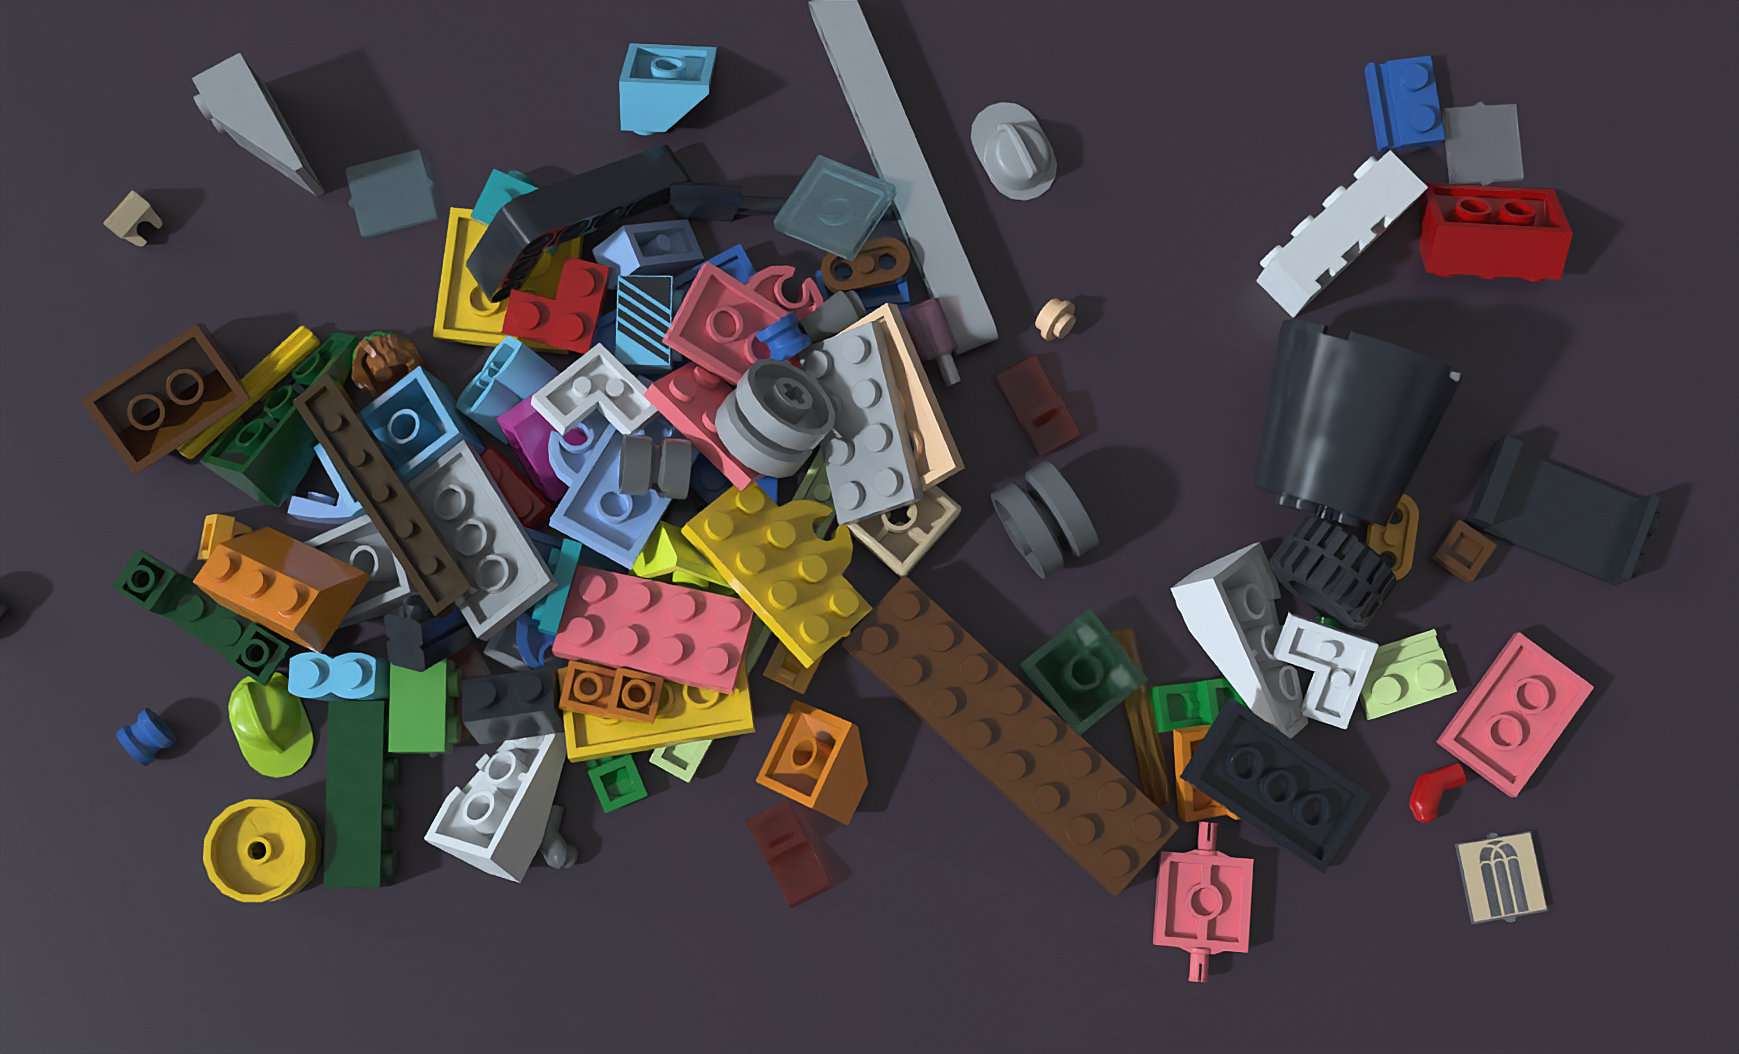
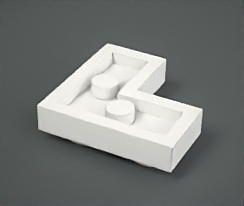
(592, 384)
(1338, 664)

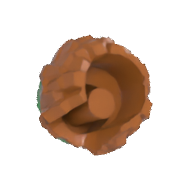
(383, 361)

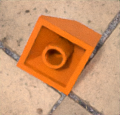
(817, 762)

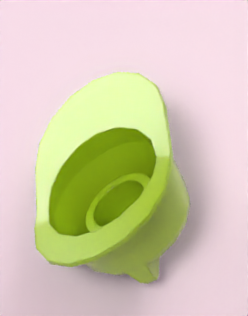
(271, 726)

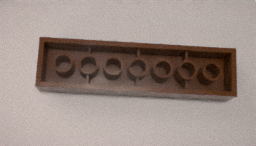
(1010, 736)

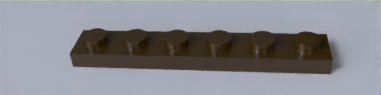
(385, 496)

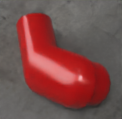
(1430, 788)

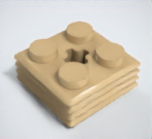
(905, 544)

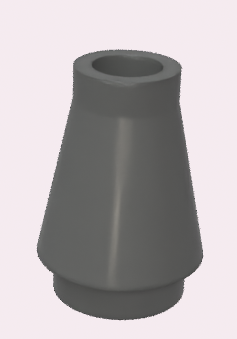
(833, 316)

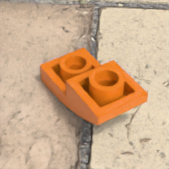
(611, 693)

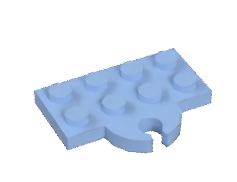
(592, 505)

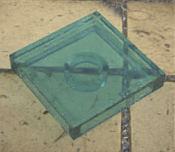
(835, 207)

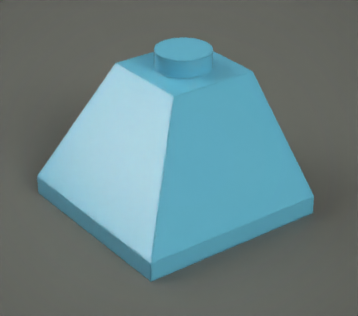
(662, 84)

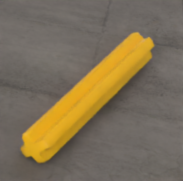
(257, 383)

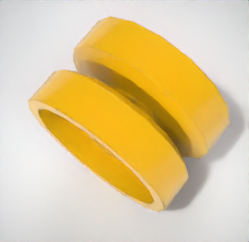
(234, 850)

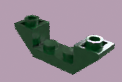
(175, 596)

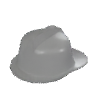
(1014, 151)

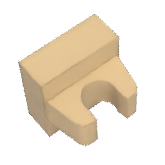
(127, 217)

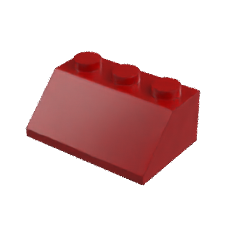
(1493, 232)

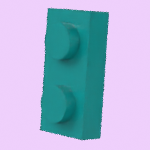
(562, 565)

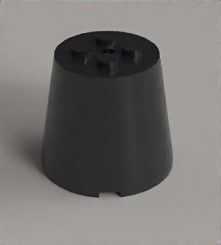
(1347, 423)

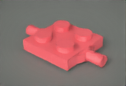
(1203, 901)

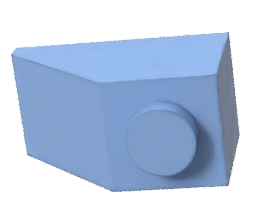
(649, 250)

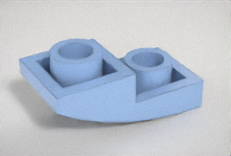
(320, 509)

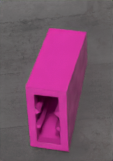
(529, 439)

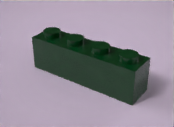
(359, 796)

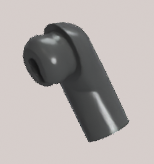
(553, 845)

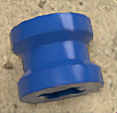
(784, 337)
(146, 737)

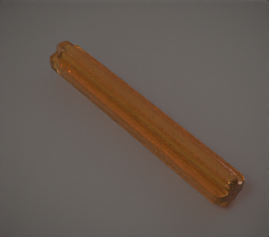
(1144, 729)

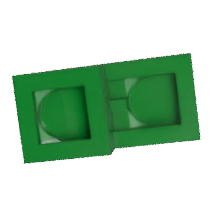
(1191, 703)
(616, 780)

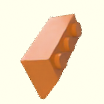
(282, 585)

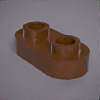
(865, 267)

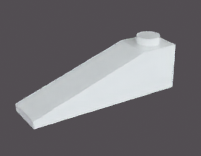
(1237, 624)
(503, 808)

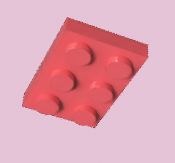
(690, 403)
(1515, 714)

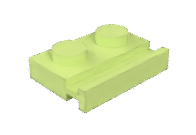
(1406, 675)

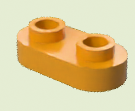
(1397, 539)

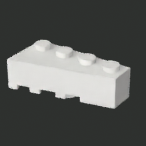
(1340, 233)

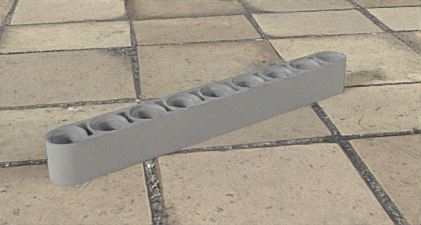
(901, 163)

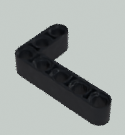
(566, 211)

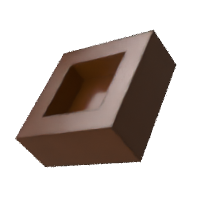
(1463, 551)

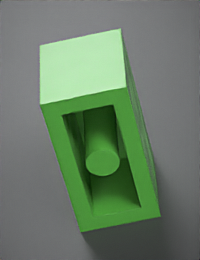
(424, 709)

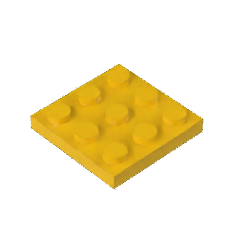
(462, 307)

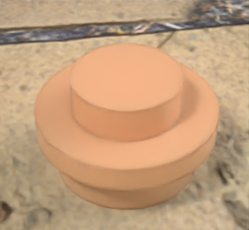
(1056, 319)

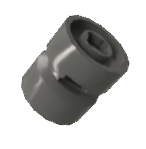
(655, 466)

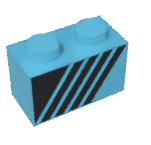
(643, 318)

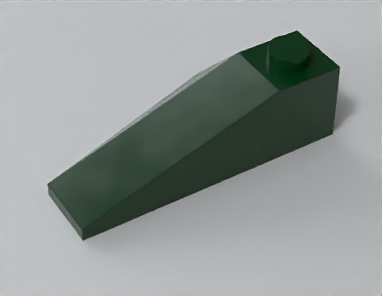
(276, 444)

